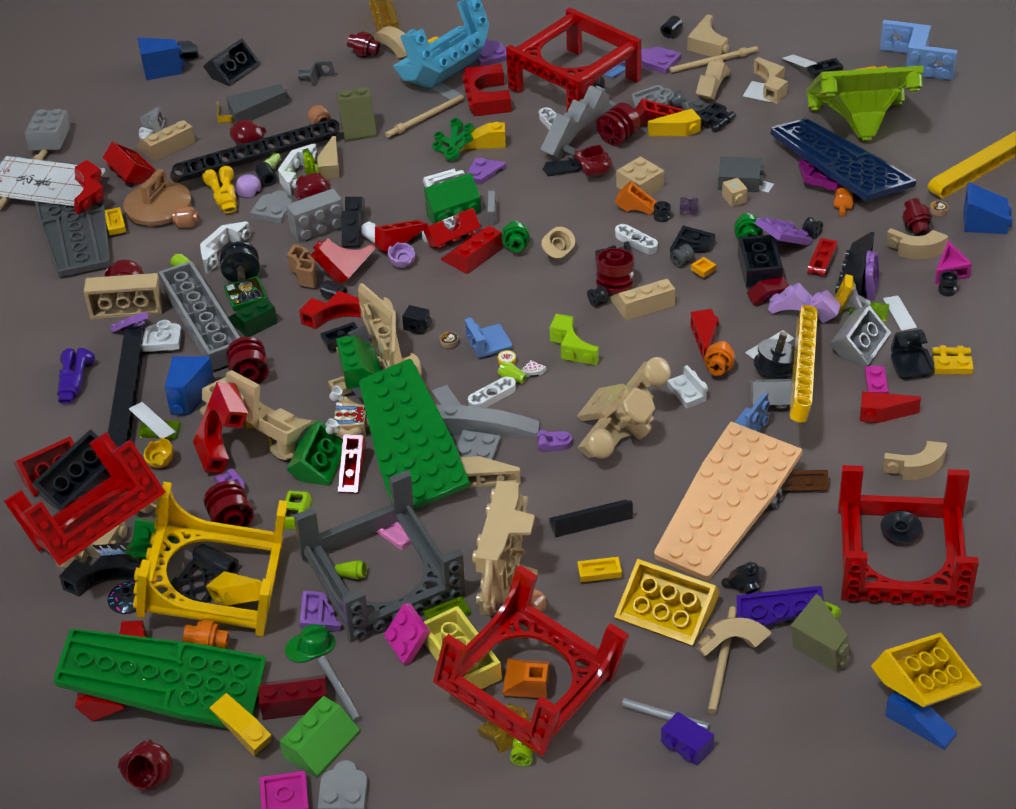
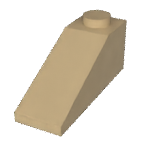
(328, 160)
(486, 472)

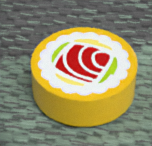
(507, 356)

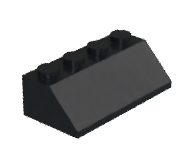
(856, 261)
(70, 473)

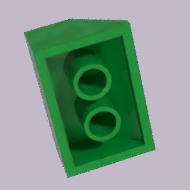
(451, 198)
(356, 360)
(316, 456)

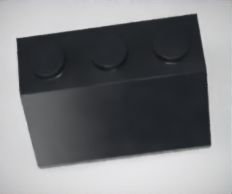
(232, 63)

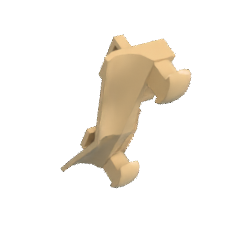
(381, 318)
(275, 423)

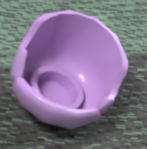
(248, 185)
(401, 255)

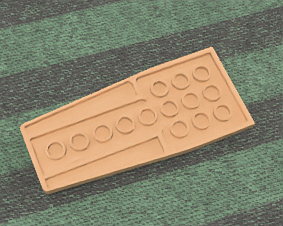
(725, 499)

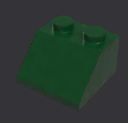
(254, 318)

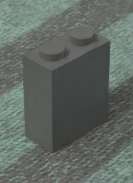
(746, 169)

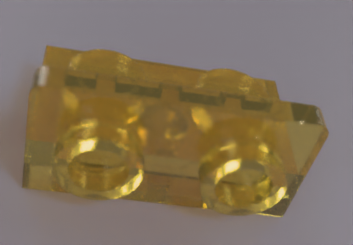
(500, 737)

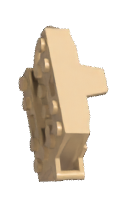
(501, 545)

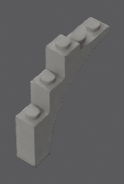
(579, 114)

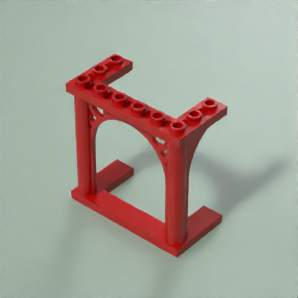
(576, 85)
(127, 473)
(950, 508)
(548, 718)

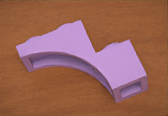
(796, 296)

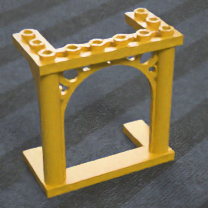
(177, 522)

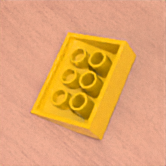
(667, 602)
(925, 670)

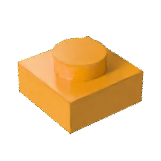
(703, 267)

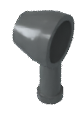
(679, 101)

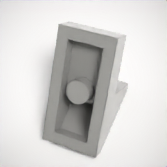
(153, 120)

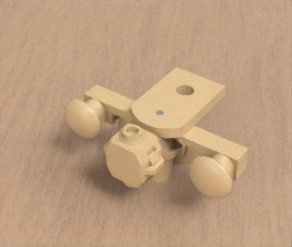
(628, 403)

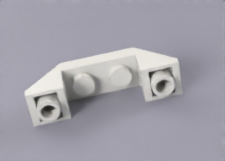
(287, 169)
(210, 246)

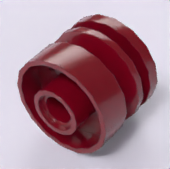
(618, 124)
(615, 270)
(248, 359)
(228, 504)

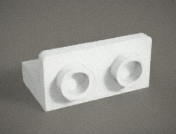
(688, 388)

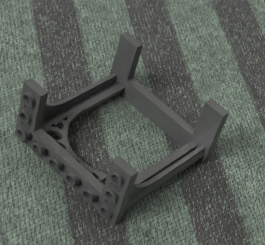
(353, 606)

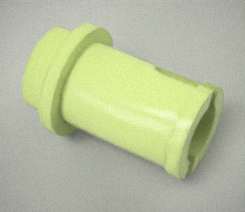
(273, 160)

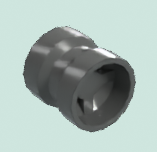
(683, 255)

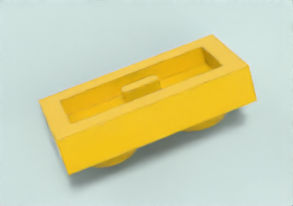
(115, 221)
(599, 569)

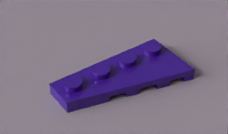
(775, 606)

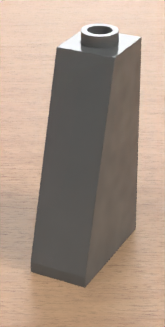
(257, 102)

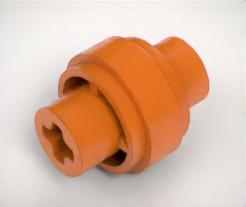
(719, 358)
(207, 634)

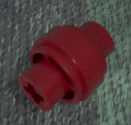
(363, 44)
(917, 217)

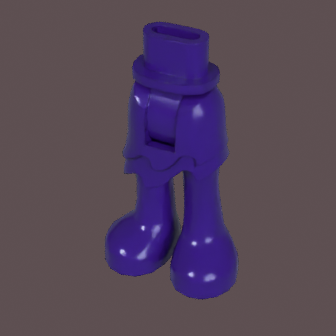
(70, 382)

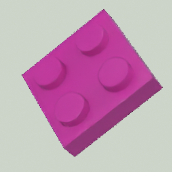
(407, 633)
(284, 791)

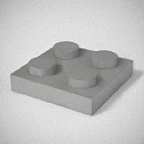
(478, 444)

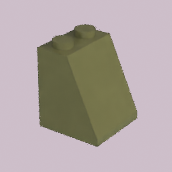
(356, 114)
(821, 635)

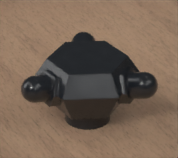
(745, 577)

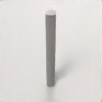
(657, 712)
(355, 716)

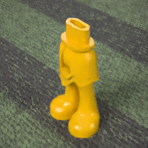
(224, 196)

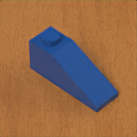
(920, 720)

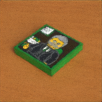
(244, 294)

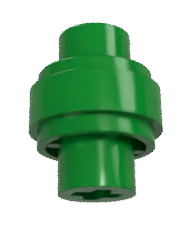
(746, 226)
(515, 236)

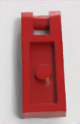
(822, 257)

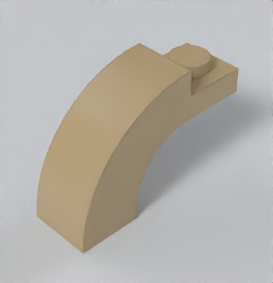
(391, 37)
(917, 246)
(918, 465)
(743, 628)

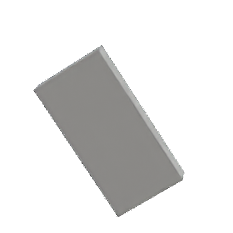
(491, 208)

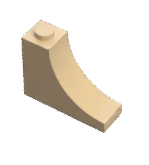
(705, 40)

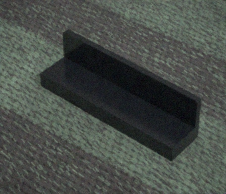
(591, 518)

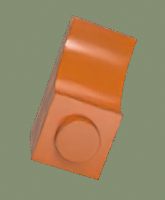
(634, 198)

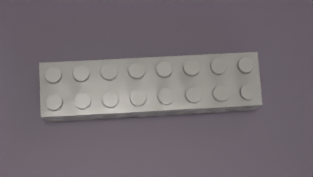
(199, 311)

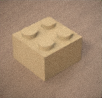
(643, 174)

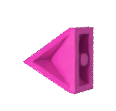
(953, 261)

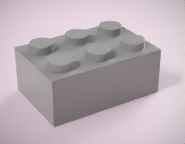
(47, 130)
(315, 215)

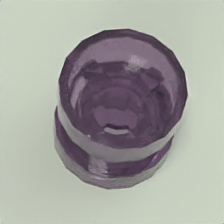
(689, 205)

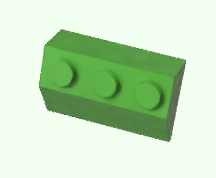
(319, 737)

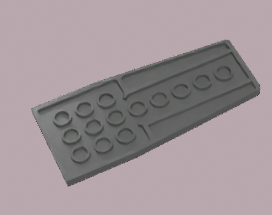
(74, 239)

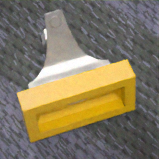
(848, 295)

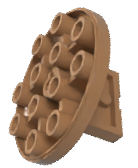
(155, 200)

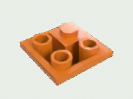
(526, 678)

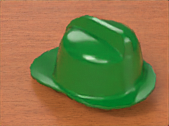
(310, 644)

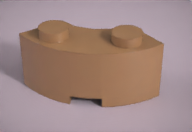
(303, 265)

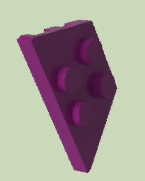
(815, 177)

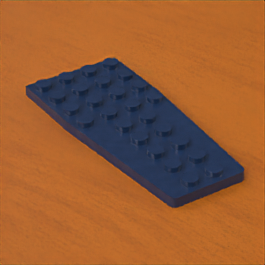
(842, 160)

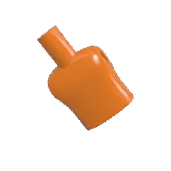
(843, 201)

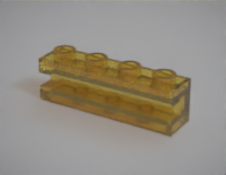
(383, 14)

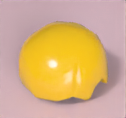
(159, 453)

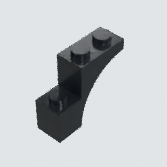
(352, 220)
(81, 576)

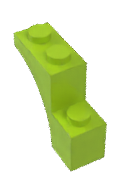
(571, 345)

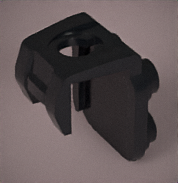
(911, 358)

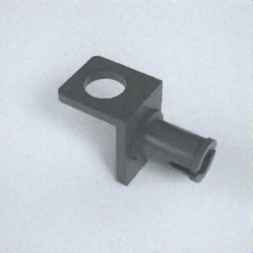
(316, 71)

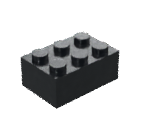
(759, 259)

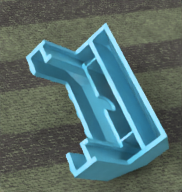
(436, 61)

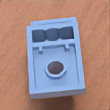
(916, 44)

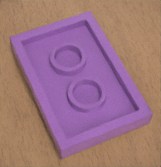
(784, 231)

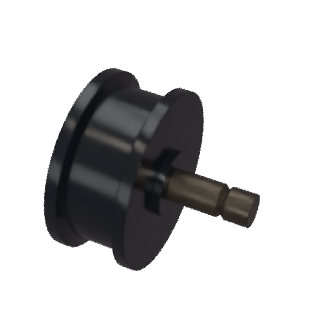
(239, 261)
(775, 357)

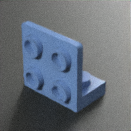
(487, 339)
(756, 416)

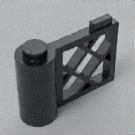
(208, 560)

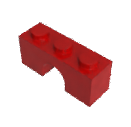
(465, 223)

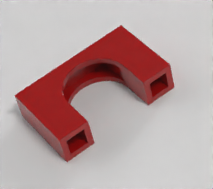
(484, 102)
(223, 410)

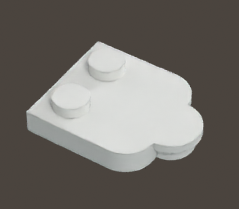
(162, 336)

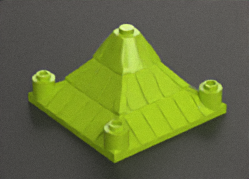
(863, 94)

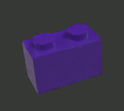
(687, 738)

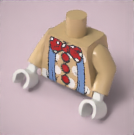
(349, 416)

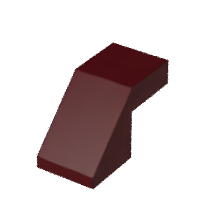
(765, 288)

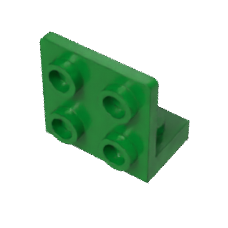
(141, 538)

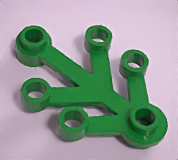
(452, 152)

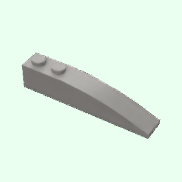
(487, 421)

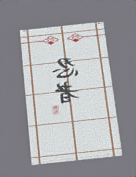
(39, 180)

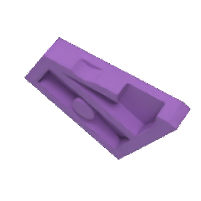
(484, 169)
(135, 321)
(317, 611)

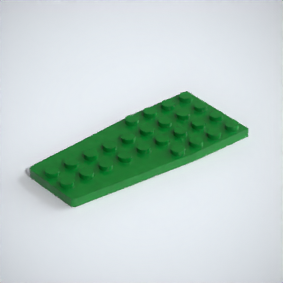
(411, 434)
(158, 673)

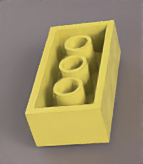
(456, 624)

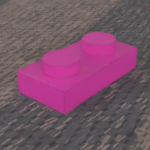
(876, 379)

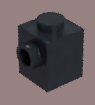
(416, 319)

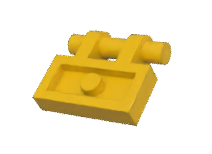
(952, 364)

